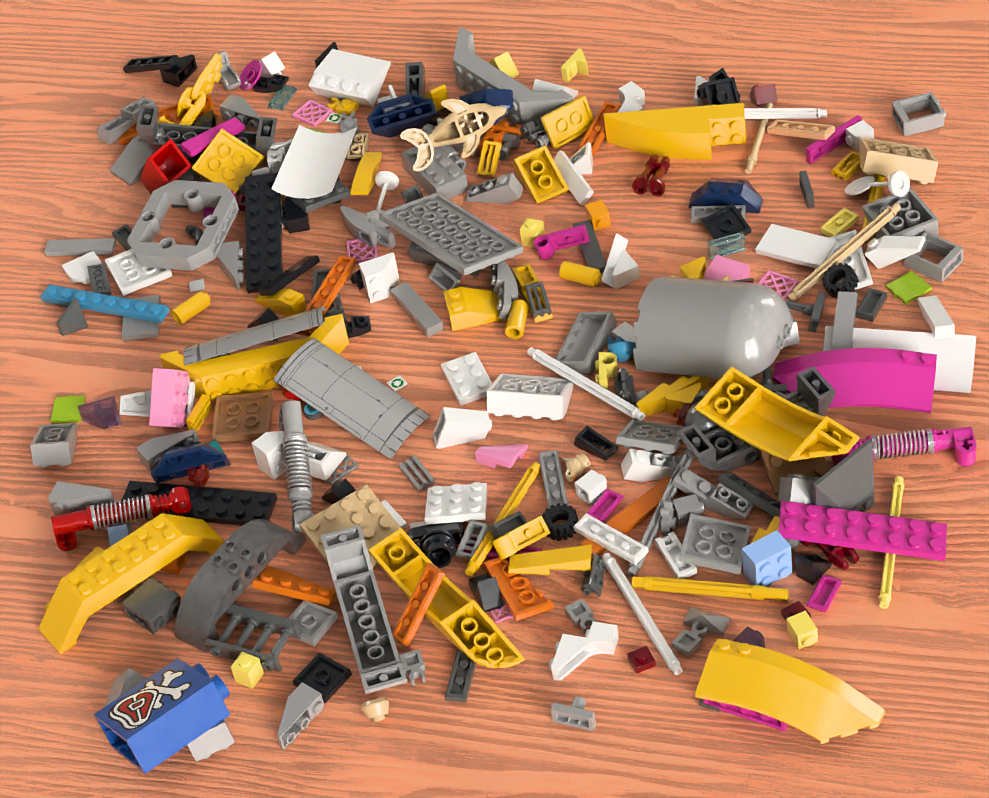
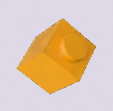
(598, 215)

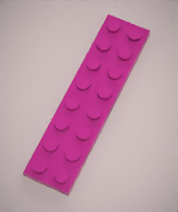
(863, 530)

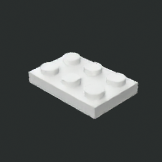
(467, 378)

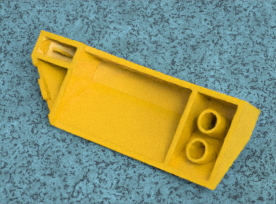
(785, 690)

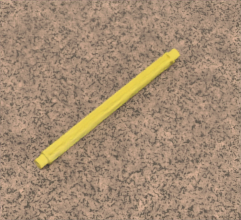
(889, 559)

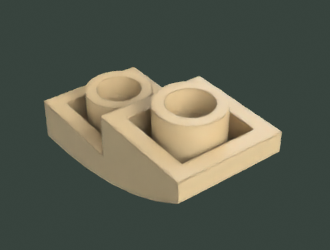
(358, 146)

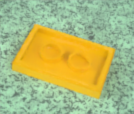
(568, 122)

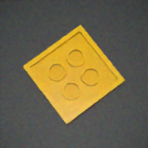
(227, 161)

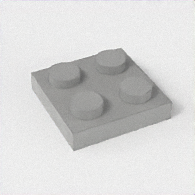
(313, 621)

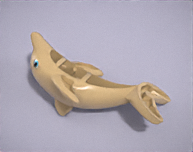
(462, 125)

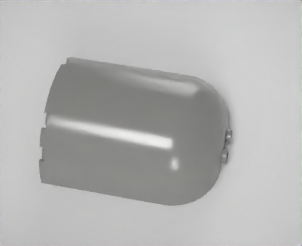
(709, 327)

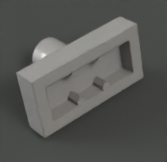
(574, 715)

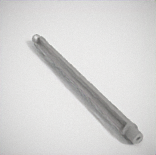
(655, 522)

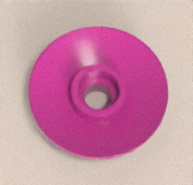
(250, 74)

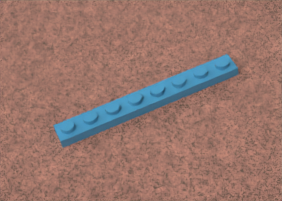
(106, 303)

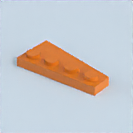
(289, 585)
(516, 591)

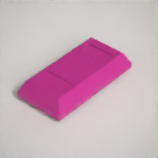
(605, 505)
(824, 593)

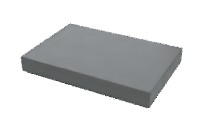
(140, 329)

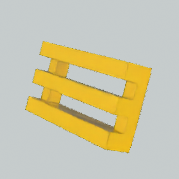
(495, 158)
(851, 166)
(199, 413)

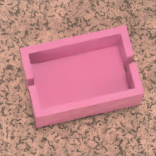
(169, 398)

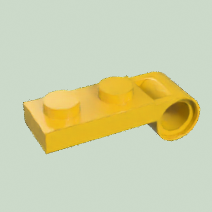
(521, 537)

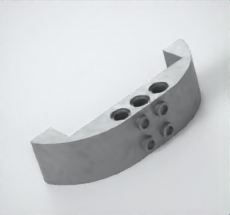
(157, 134)
(724, 451)
(228, 575)

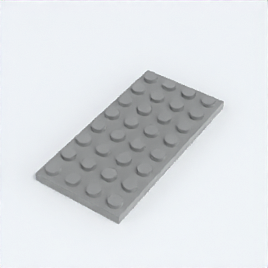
(451, 233)

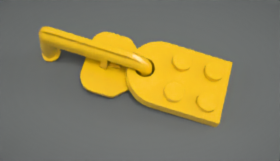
(197, 93)

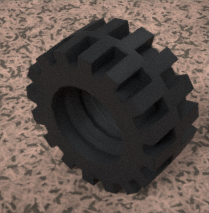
(836, 273)
(560, 512)

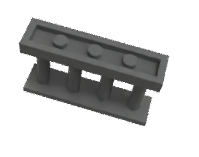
(255, 619)

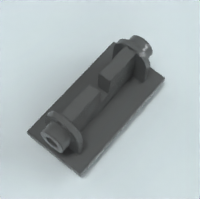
(530, 130)
(624, 386)
(595, 580)

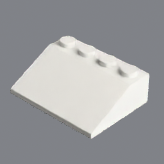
(350, 77)
(529, 396)

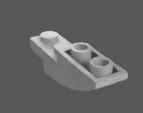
(367, 232)
(504, 286)
(716, 499)

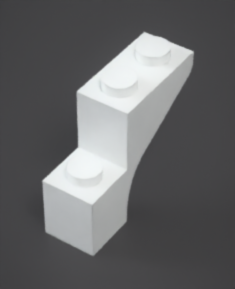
(631, 97)
(573, 650)

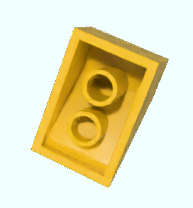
(540, 175)
(471, 307)

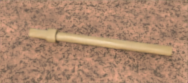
(752, 157)

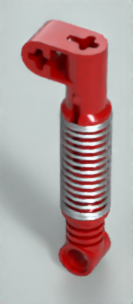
(125, 511)

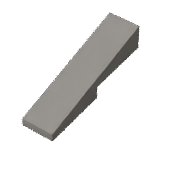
(129, 116)
(417, 309)
(844, 320)

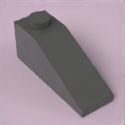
(415, 78)

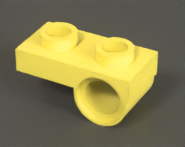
(607, 368)

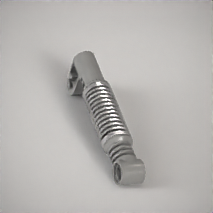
(295, 441)

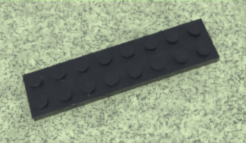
(263, 231)
(213, 504)

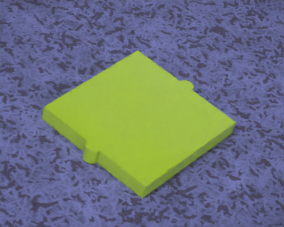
(908, 287)
(66, 409)

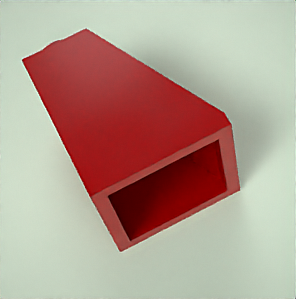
(164, 166)

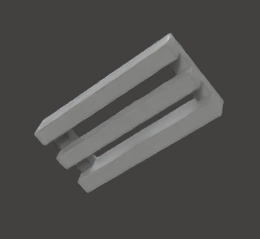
(410, 463)

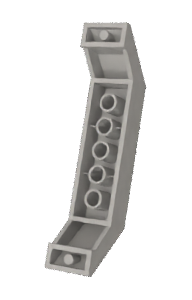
(477, 74)
(363, 610)

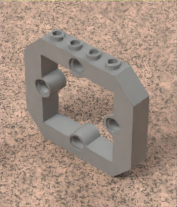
(196, 196)

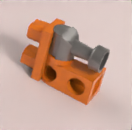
(506, 135)

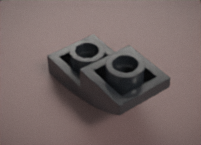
(269, 85)
(358, 326)

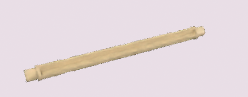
(843, 252)

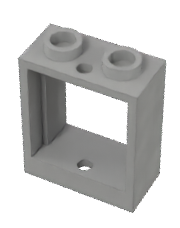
(914, 104)
(952, 253)

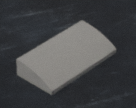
(586, 340)

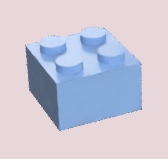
(767, 560)

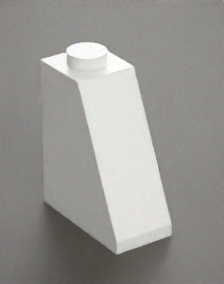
(460, 426)

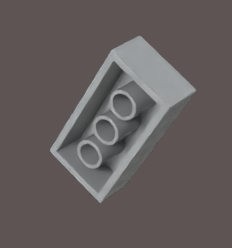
(440, 176)

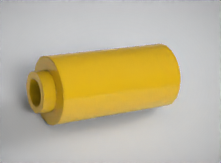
(580, 274)
(190, 307)
(516, 319)

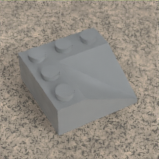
(911, 219)

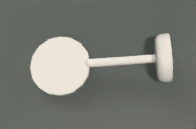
(386, 181)
(897, 184)

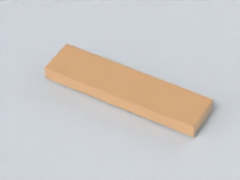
(801, 129)

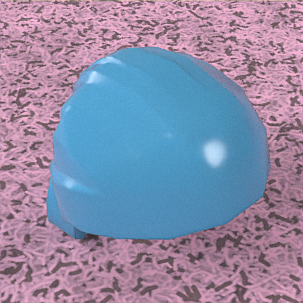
(622, 350)

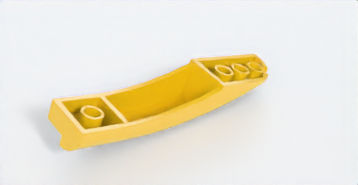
(450, 609)

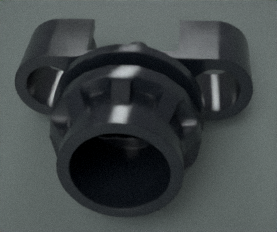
(438, 541)

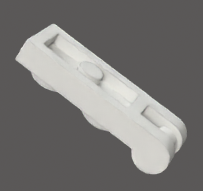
(670, 549)

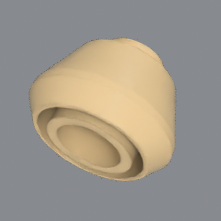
(376, 709)

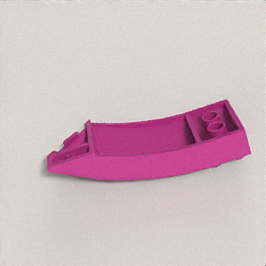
(869, 377)

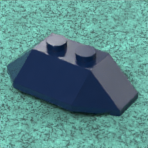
(493, 97)
(400, 114)
(725, 192)
(178, 461)

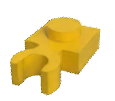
(345, 105)

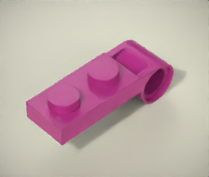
(547, 244)

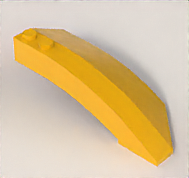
(772, 421)

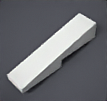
(937, 317)

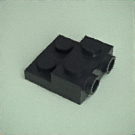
(718, 92)

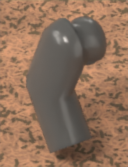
(194, 232)

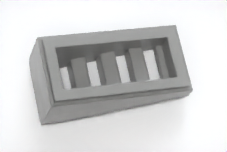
(473, 526)

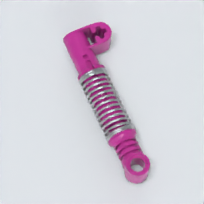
(921, 442)

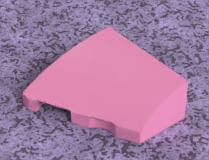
(723, 267)
(500, 455)

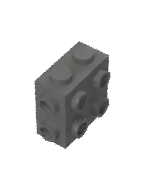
(152, 605)

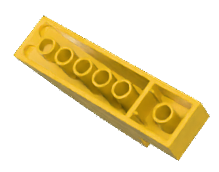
(677, 131)

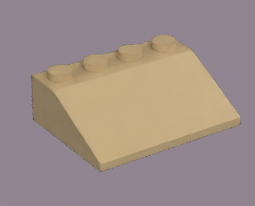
(887, 157)

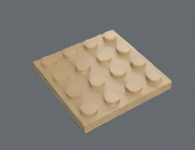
(356, 509)

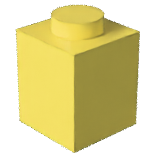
(530, 231)
(802, 630)
(247, 670)

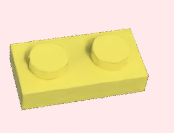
(839, 223)

